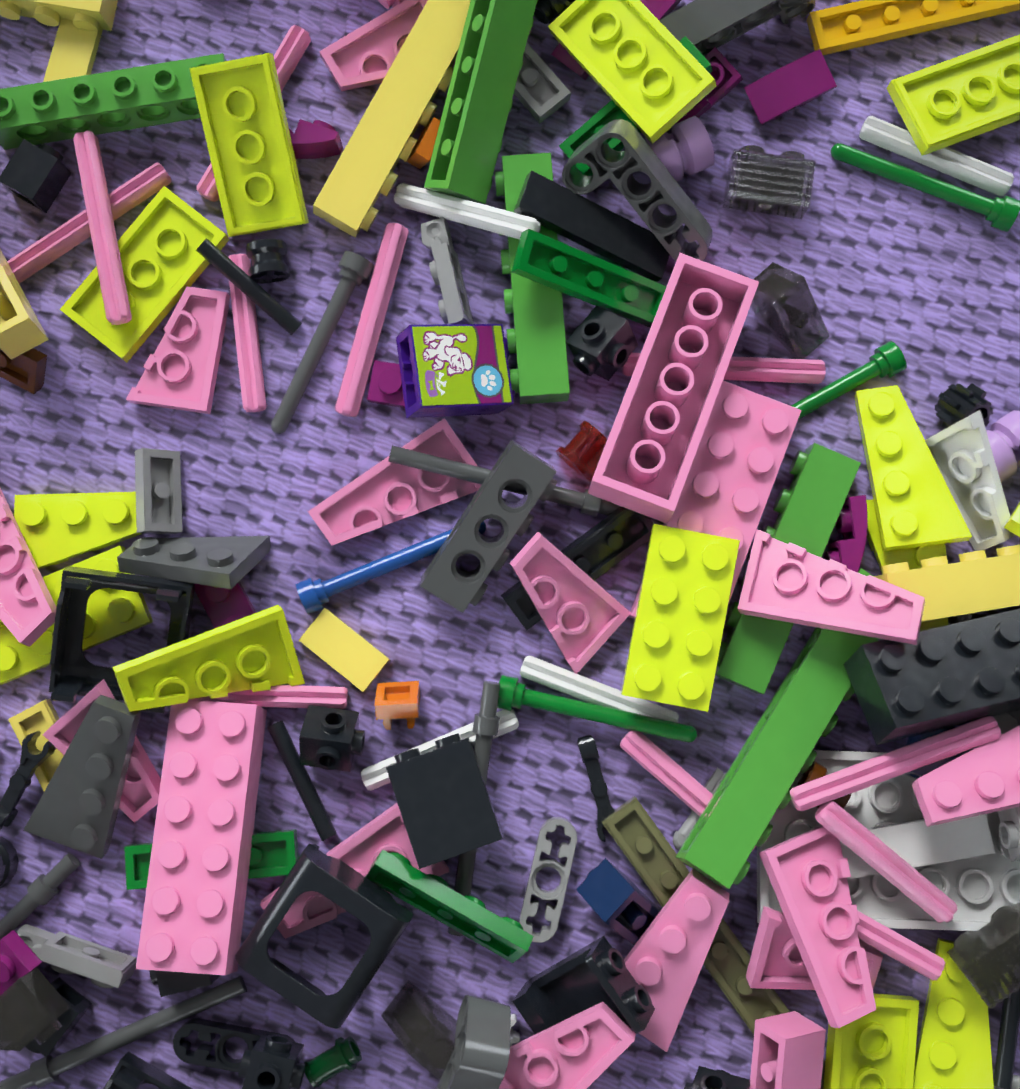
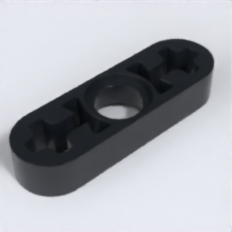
(207, 1032)

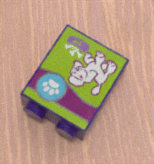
(454, 370)

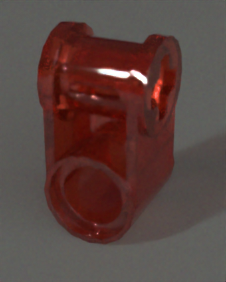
(585, 459)

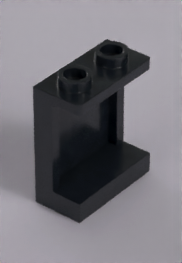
(443, 801)
(581, 982)

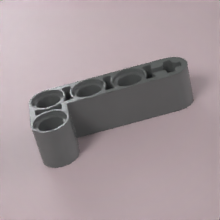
(720, 21)
(642, 197)
(480, 1046)

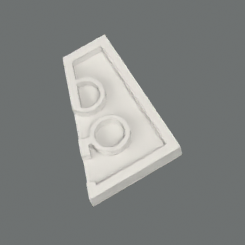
(973, 479)

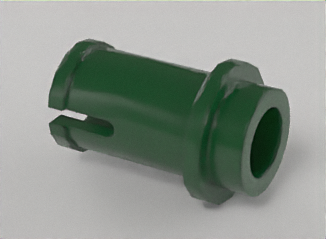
(333, 1061)

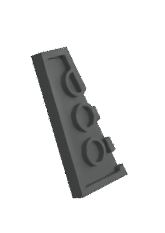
(89, 782)

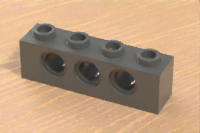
(461, 587)

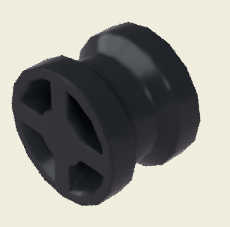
(267, 260)

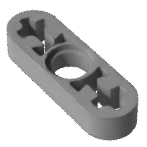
(567, 850)

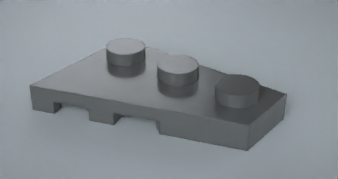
(195, 559)

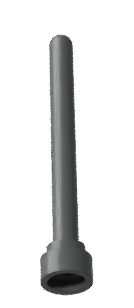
(352, 273)

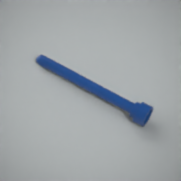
(316, 593)

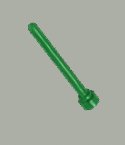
(998, 211)
(886, 361)
(515, 695)

